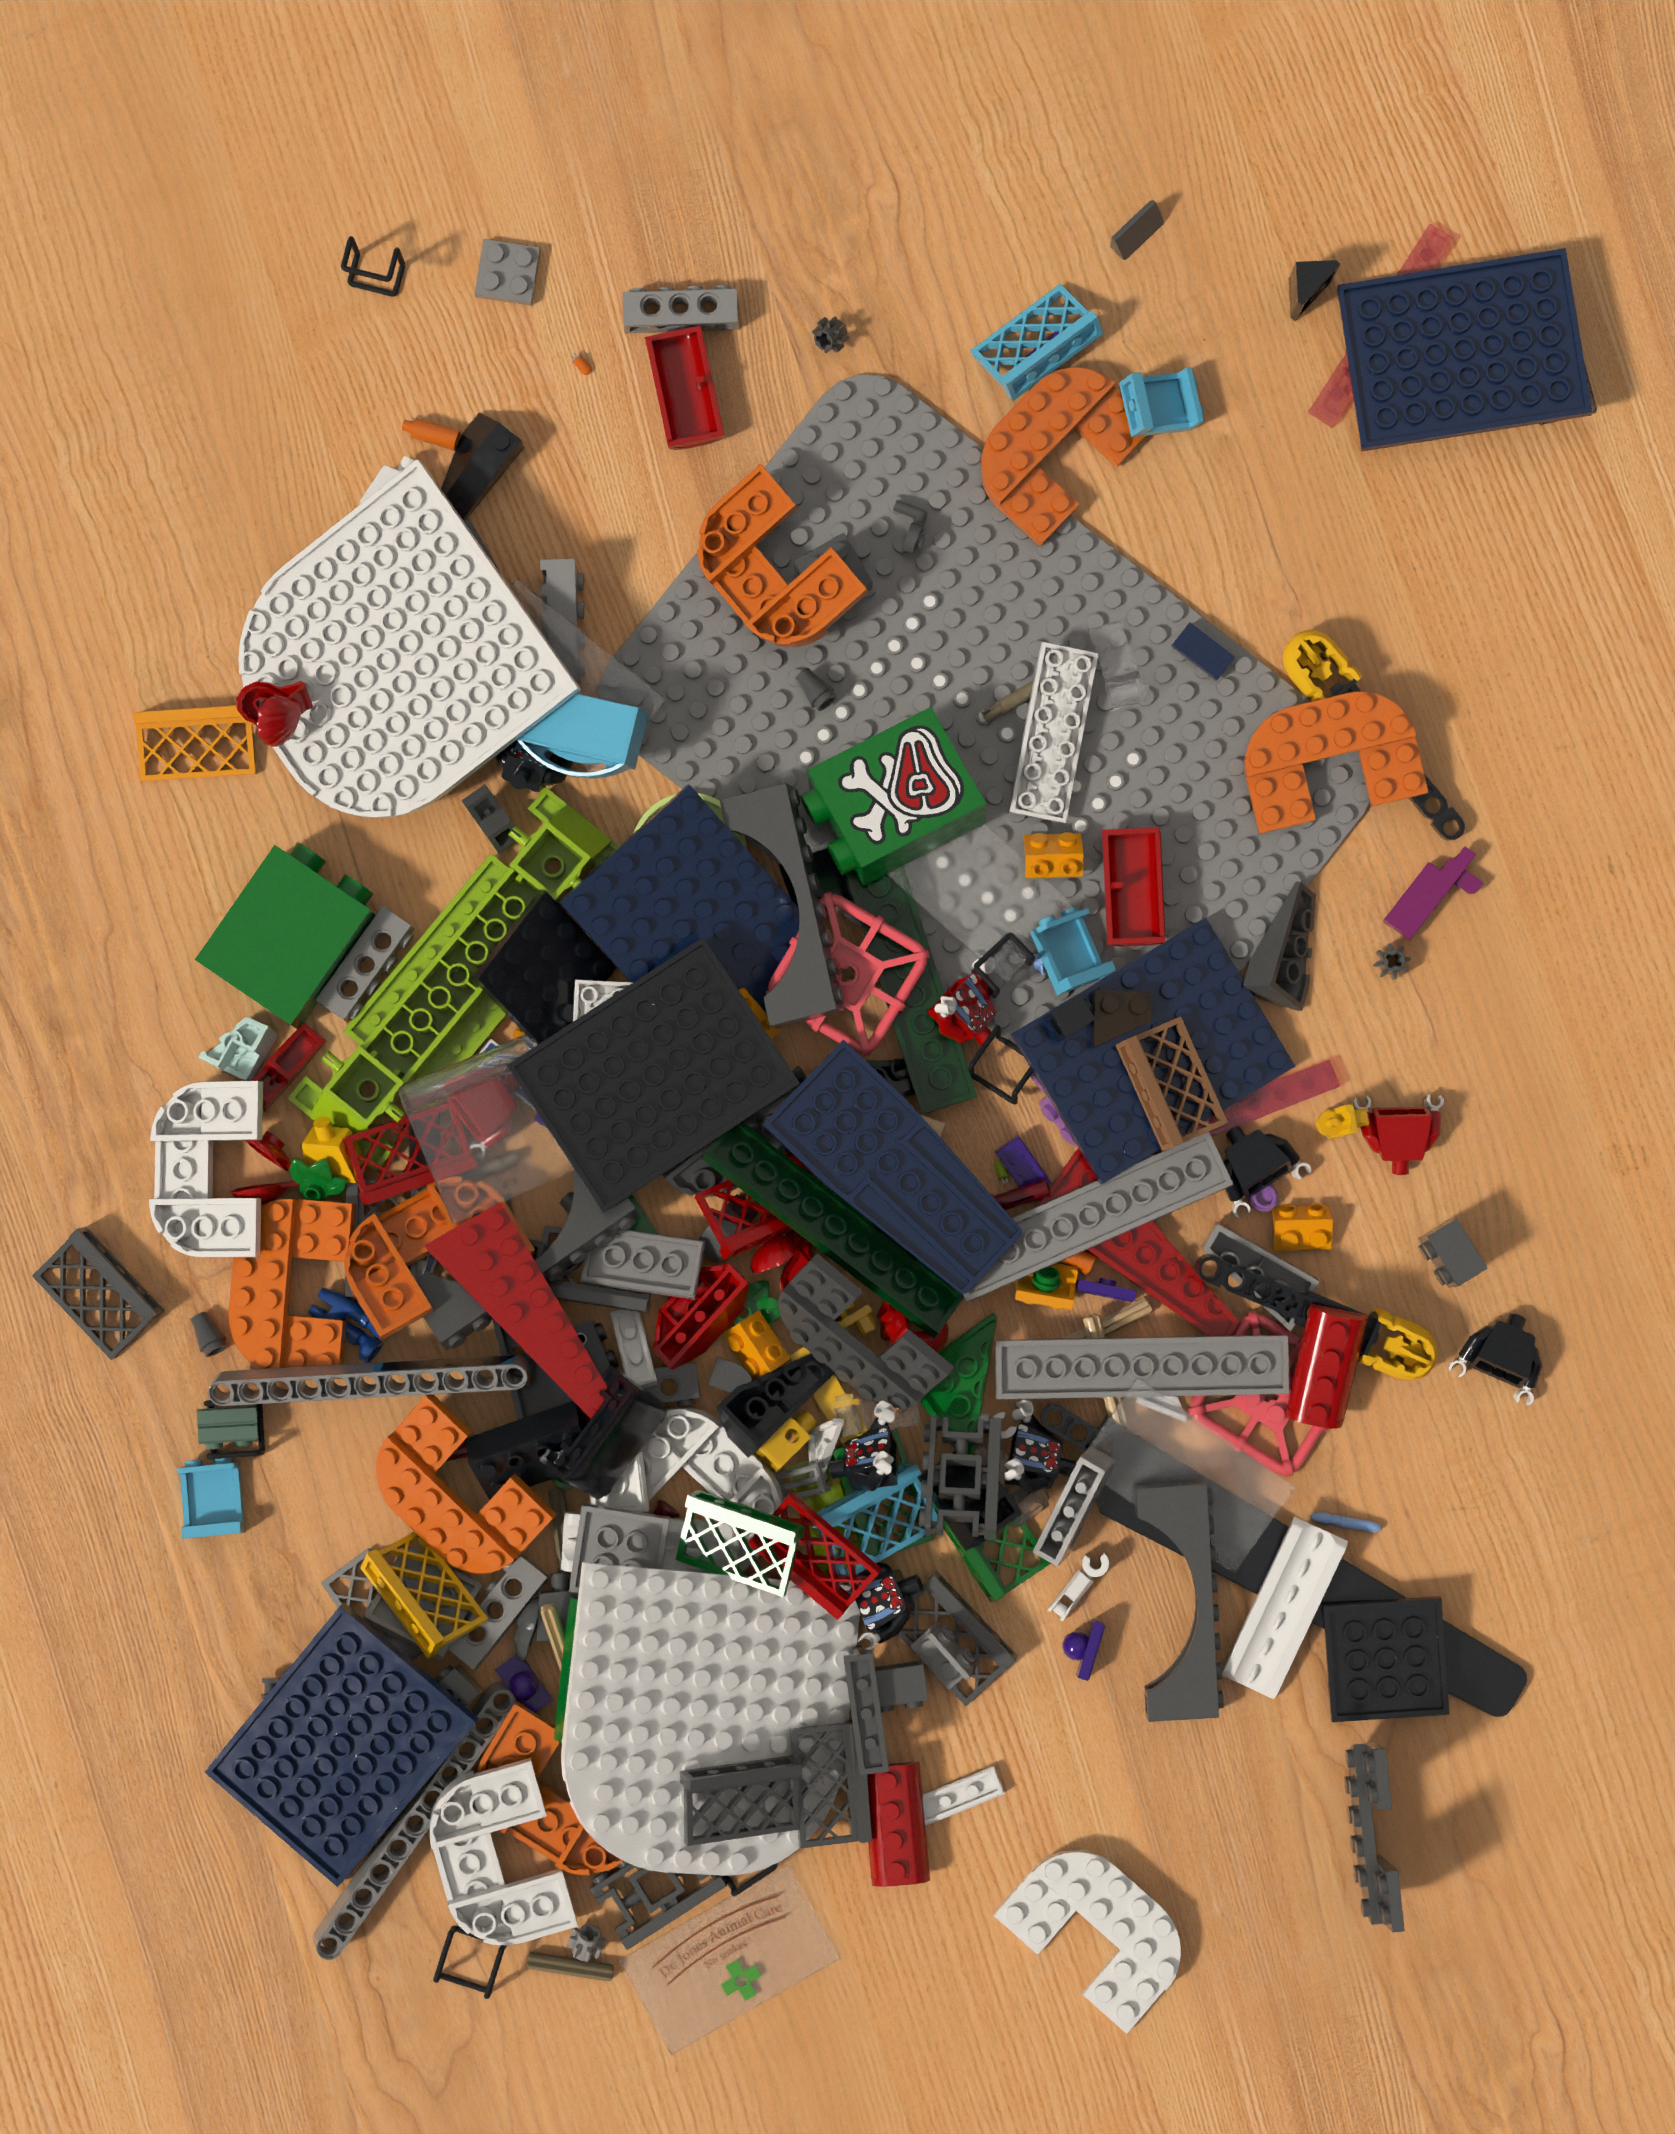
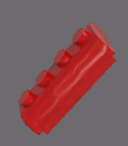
(684, 388)
(1133, 887)
(1326, 1366)
(897, 1827)

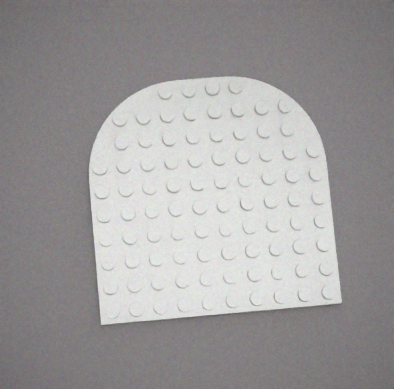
(405, 650)
(688, 1678)

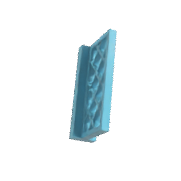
(1049, 353)
(860, 1500)

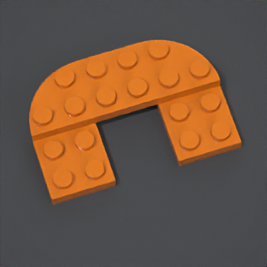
(1034, 428)
(752, 586)
(1324, 730)
(385, 1248)
(262, 1285)
(435, 1513)
(560, 1832)

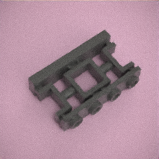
(985, 1477)
(669, 1903)

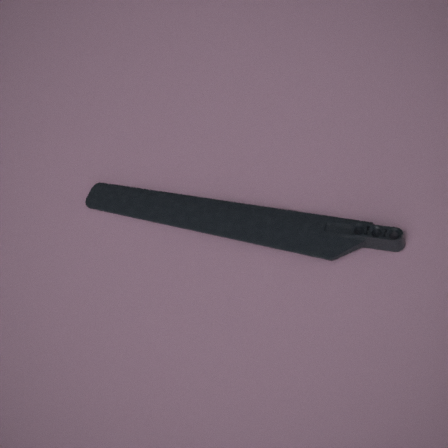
(1473, 1669)

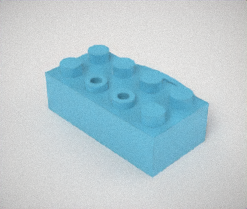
(589, 733)

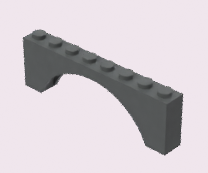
(810, 982)
(587, 1227)
(1190, 1683)

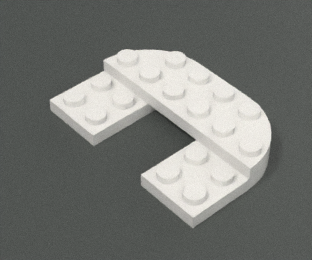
(184, 1169)
(703, 1449)
(470, 1865)
(1116, 1908)

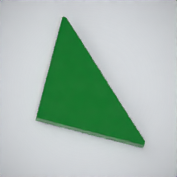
(963, 1390)

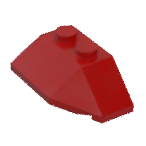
(691, 1326)

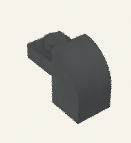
(490, 818)
(712, 1245)
(728, 1375)

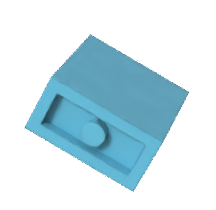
(1161, 403)
(1069, 951)
(211, 1498)

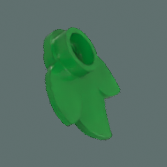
(316, 1180)
(759, 1301)

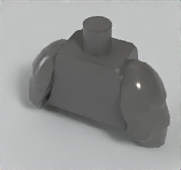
(531, 1619)

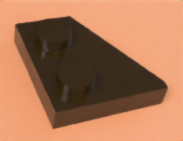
(1118, 1013)

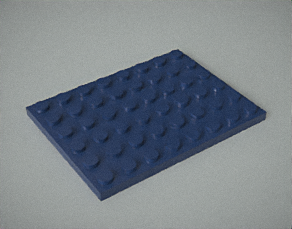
(1464, 350)
(685, 882)
(1227, 1027)
(341, 1744)

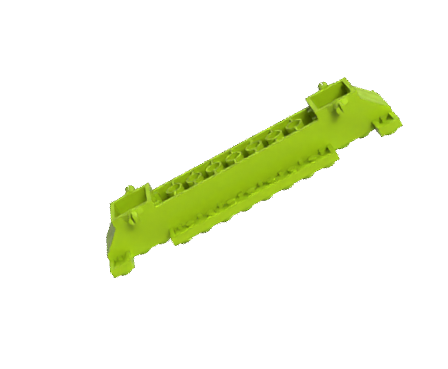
(429, 1005)

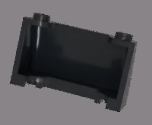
(609, 1438)

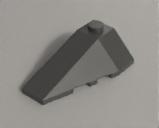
(1279, 963)

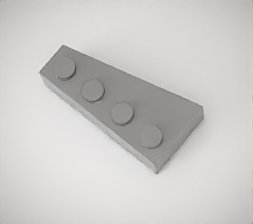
(562, 587)
(1249, 1255)

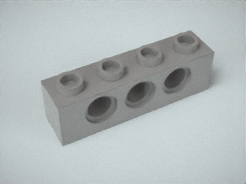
(667, 320)
(366, 948)
(1074, 1506)
(532, 1581)

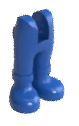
(346, 1307)

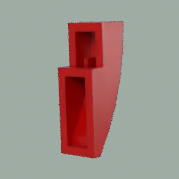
(288, 1063)

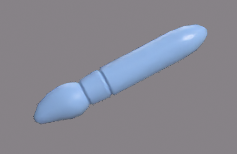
(1346, 1522)

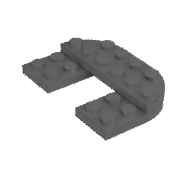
(809, 1312)
(1376, 1876)

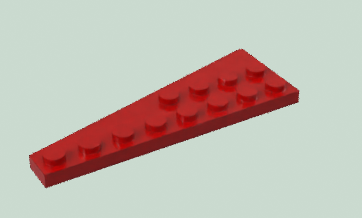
(1152, 1262)
(505, 1280)

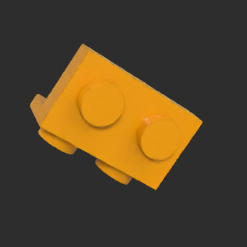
(1053, 855)
(1302, 1227)
(1058, 1299)
(756, 1345)

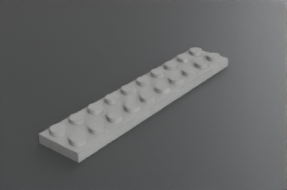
(1108, 1210)
(1165, 1363)

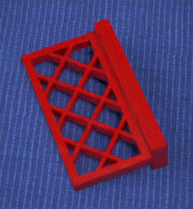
(396, 1183)
(754, 1233)
(806, 1575)

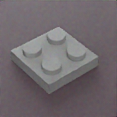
(507, 272)

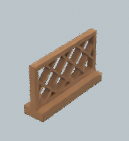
(1149, 1089)

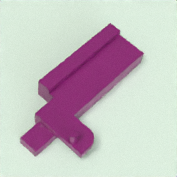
(1429, 890)

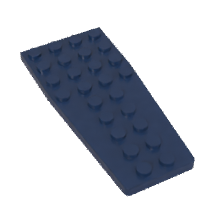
(893, 1168)

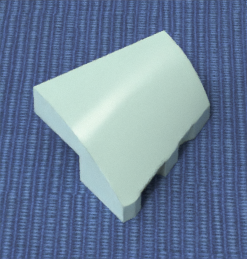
(242, 1049)

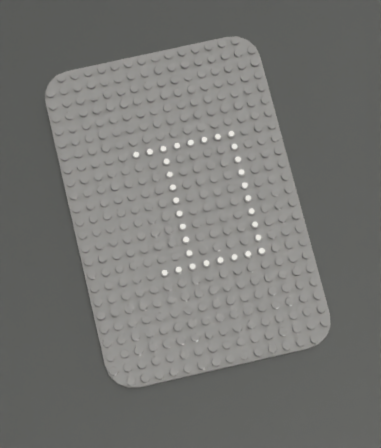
(957, 635)

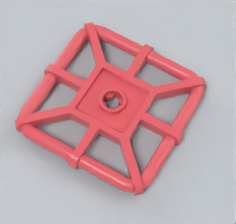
(866, 971)
(1269, 1413)

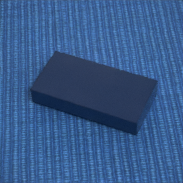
(1203, 651)

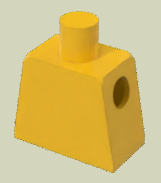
(328, 1143)
(778, 1450)

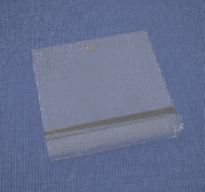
(482, 1131)

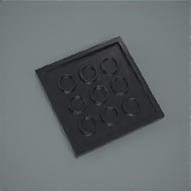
(537, 966)
(1386, 1659)

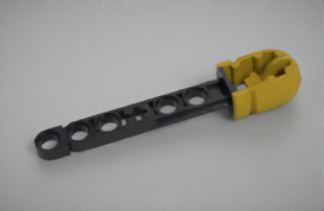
(1305, 650)
(1417, 1356)

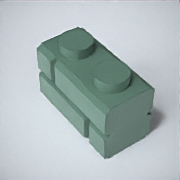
(227, 1425)

